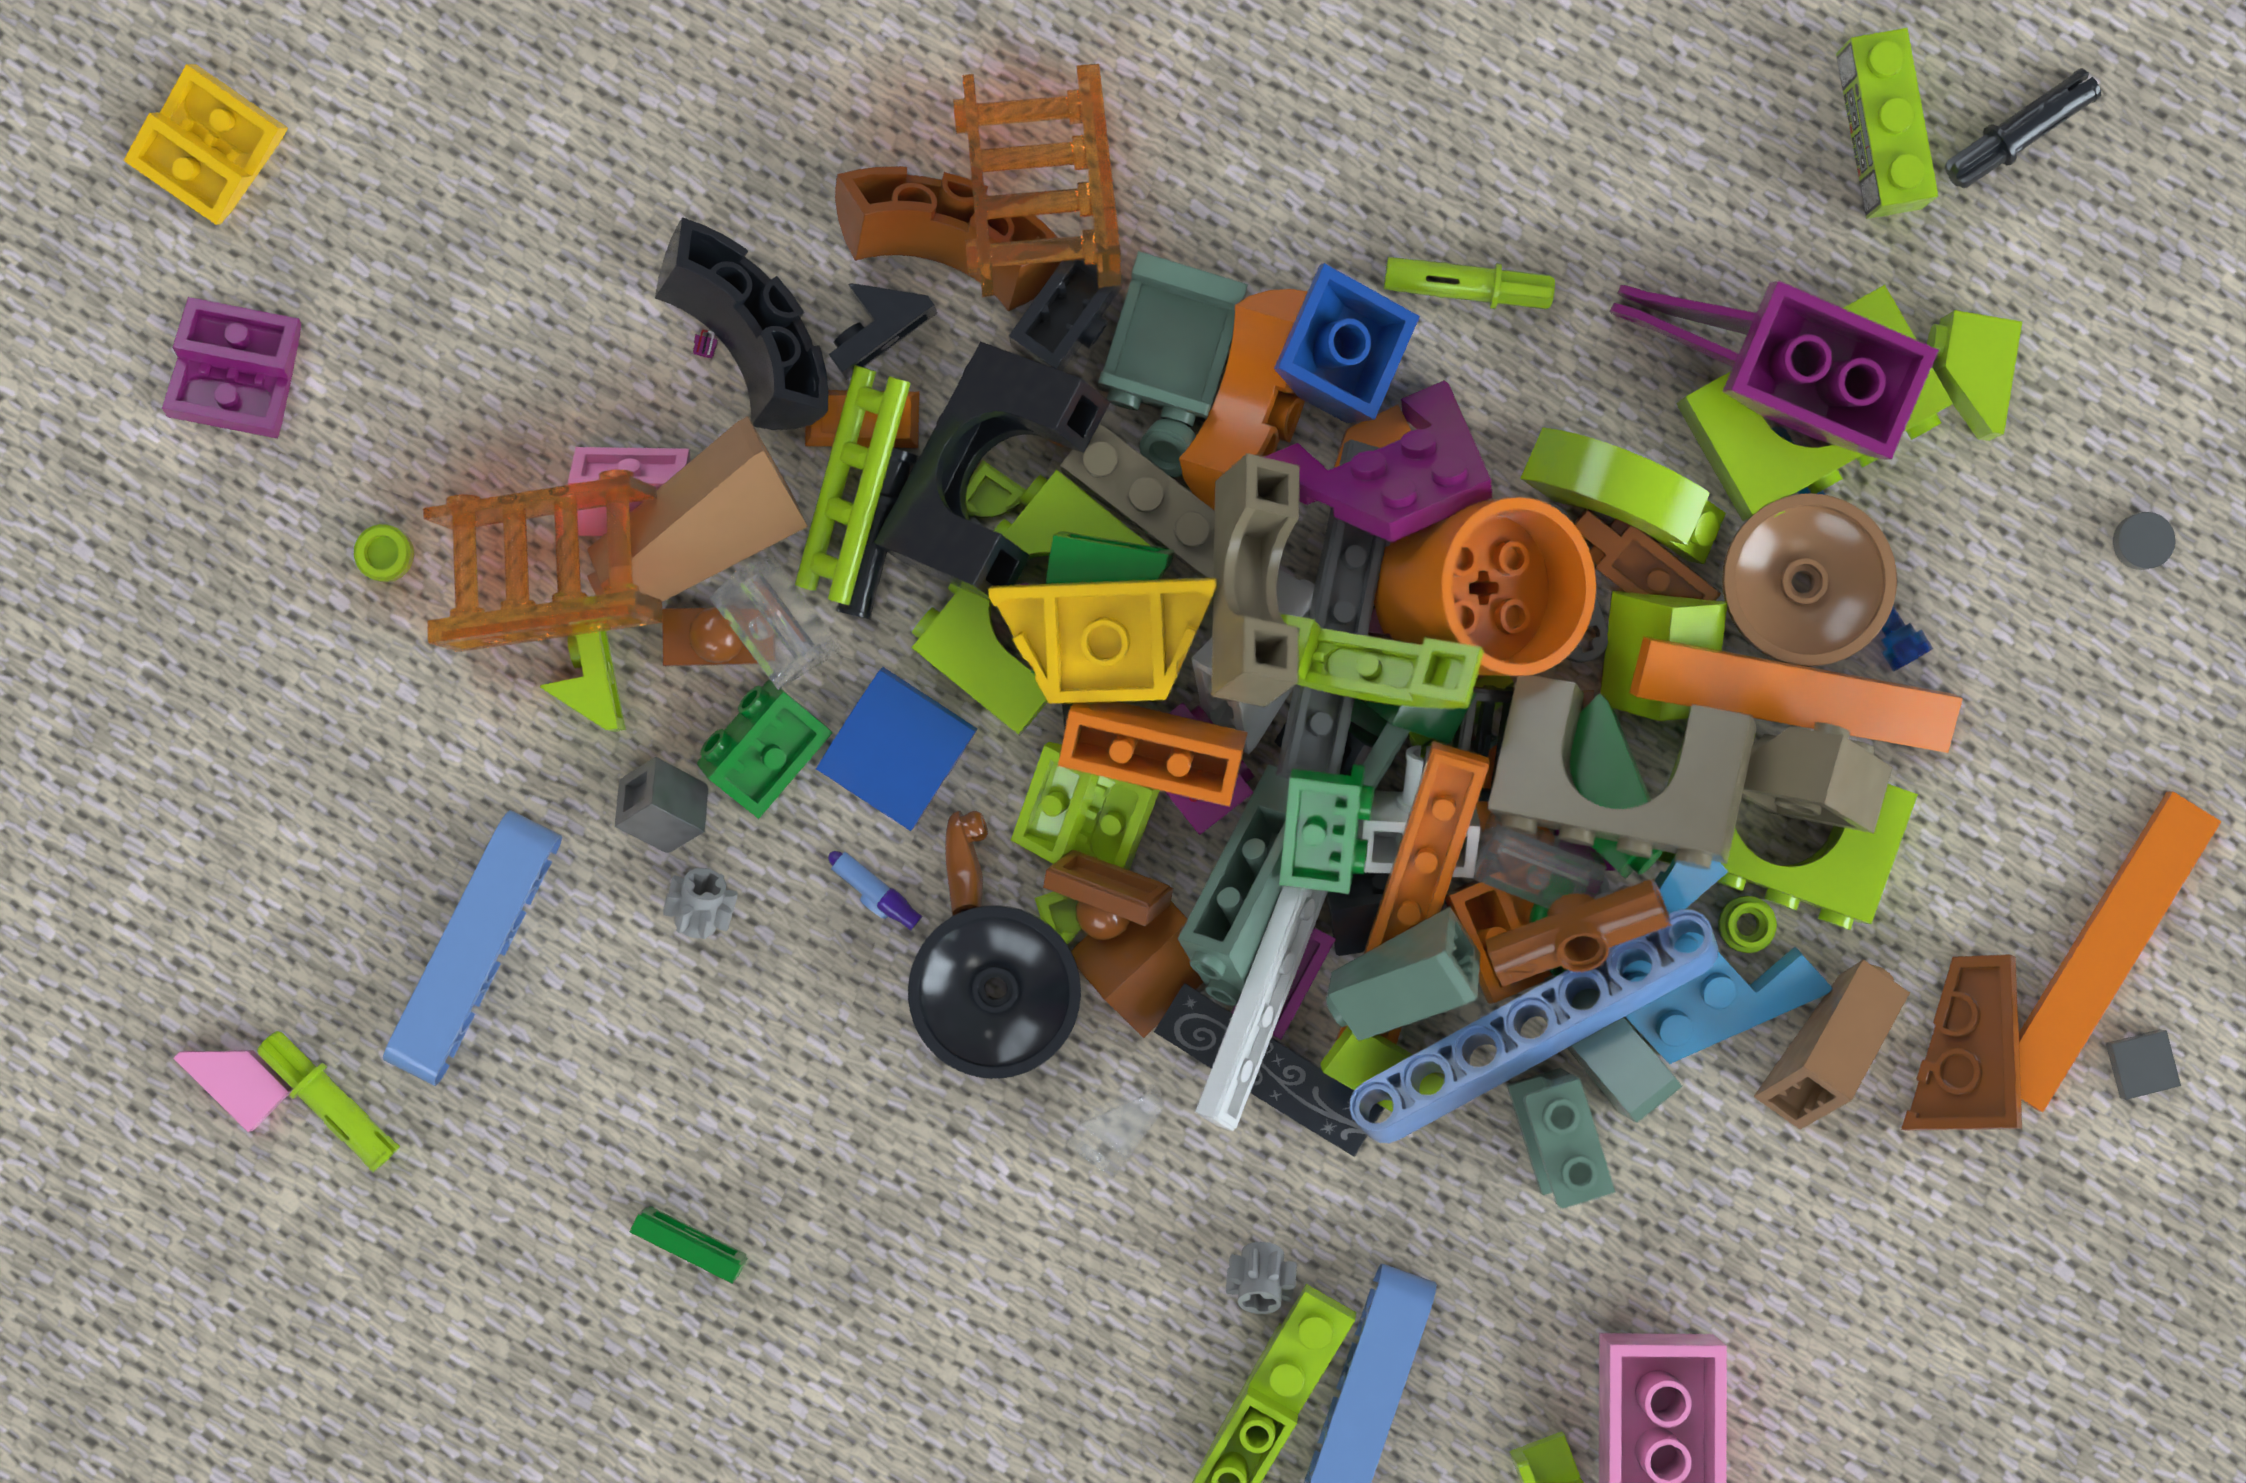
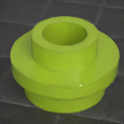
(1765, 924)

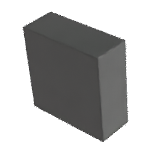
(2143, 1064)

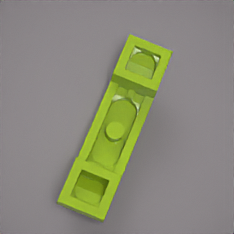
(1384, 669)

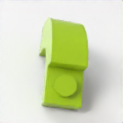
(1626, 487)

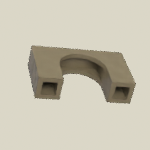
(1688, 818)

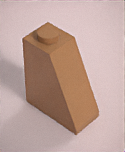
(1834, 1046)

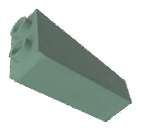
(1239, 894)

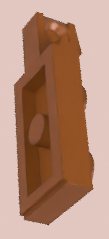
(1638, 561)

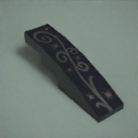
(1284, 1077)

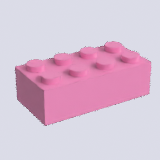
(1662, 1408)

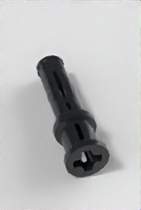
(874, 556)

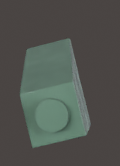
(1406, 978)
(1622, 1064)

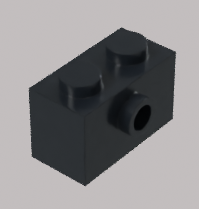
(1064, 315)

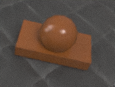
(701, 639)
(1106, 894)

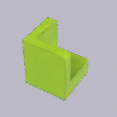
(1546, 1461)

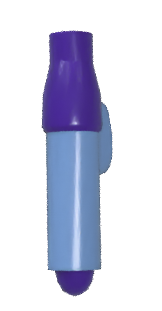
(875, 893)

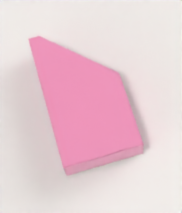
(237, 1082)

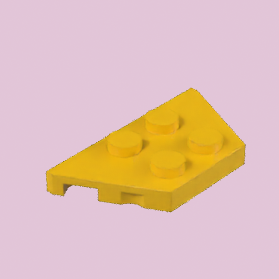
(1105, 635)

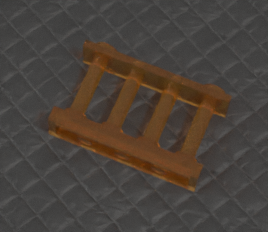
(1090, 198)
(570, 609)

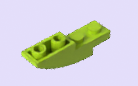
(1277, 1390)

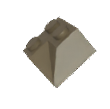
(1818, 777)

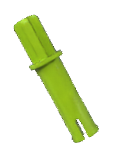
(1473, 284)
(327, 1101)

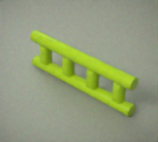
(873, 462)

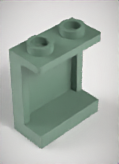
(1171, 339)
(1561, 1137)

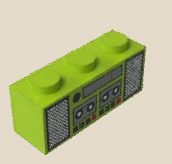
(1887, 123)

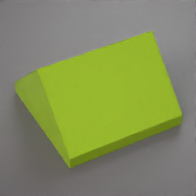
(1657, 617)

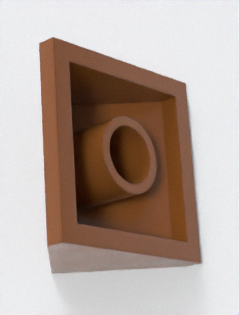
(1139, 968)

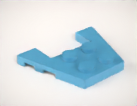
(1719, 1000)

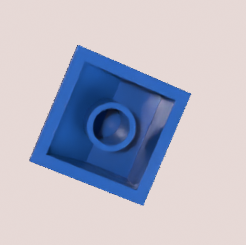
(1345, 346)

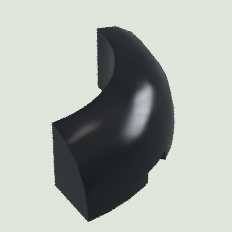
(754, 321)

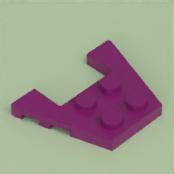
(1405, 482)

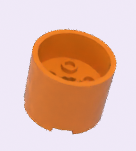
(1524, 577)

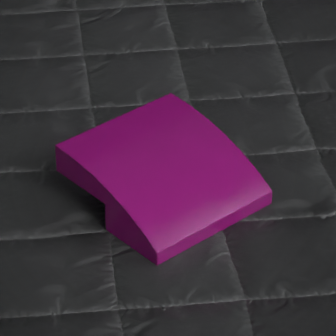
(232, 367)

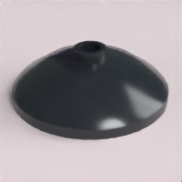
(988, 1033)

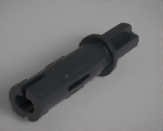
(2019, 131)

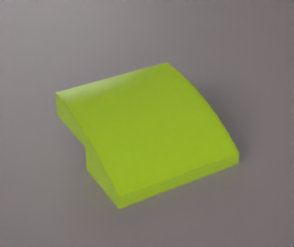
(1082, 813)

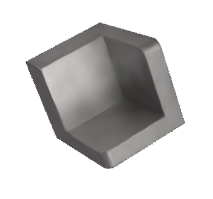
(661, 805)

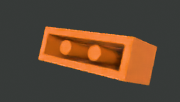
(1153, 749)

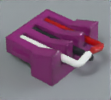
(704, 345)

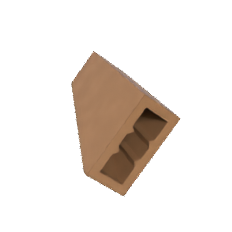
(706, 517)

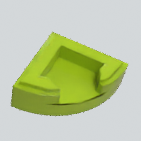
(991, 492)
(1059, 913)

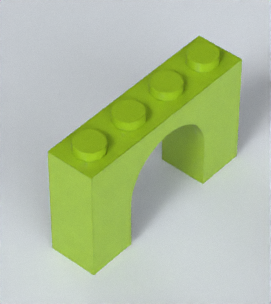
(1761, 465)
(962, 635)
(1840, 878)

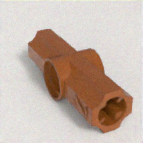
(1578, 932)

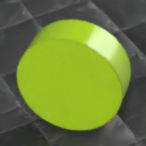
(383, 553)

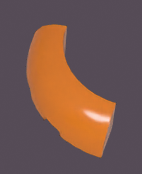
(1253, 400)

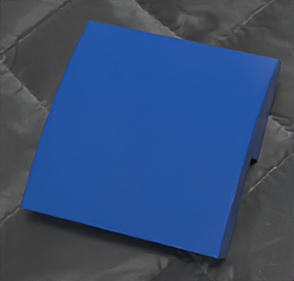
(896, 748)

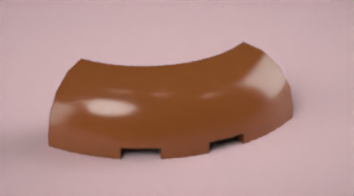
(929, 219)

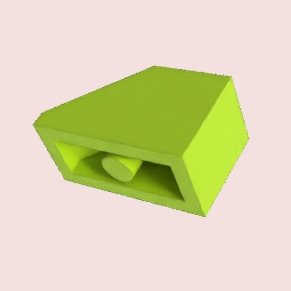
(1977, 367)

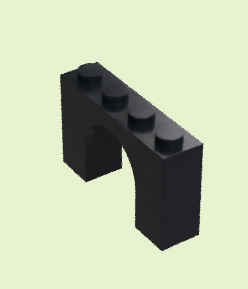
(993, 401)

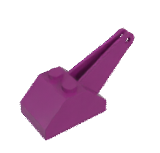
(1806, 364)

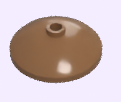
(1848, 573)

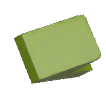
(597, 691)

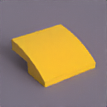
(205, 144)

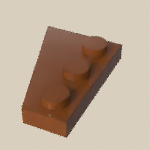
(1974, 1051)

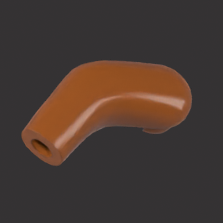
(962, 863)

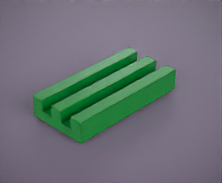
(689, 1244)

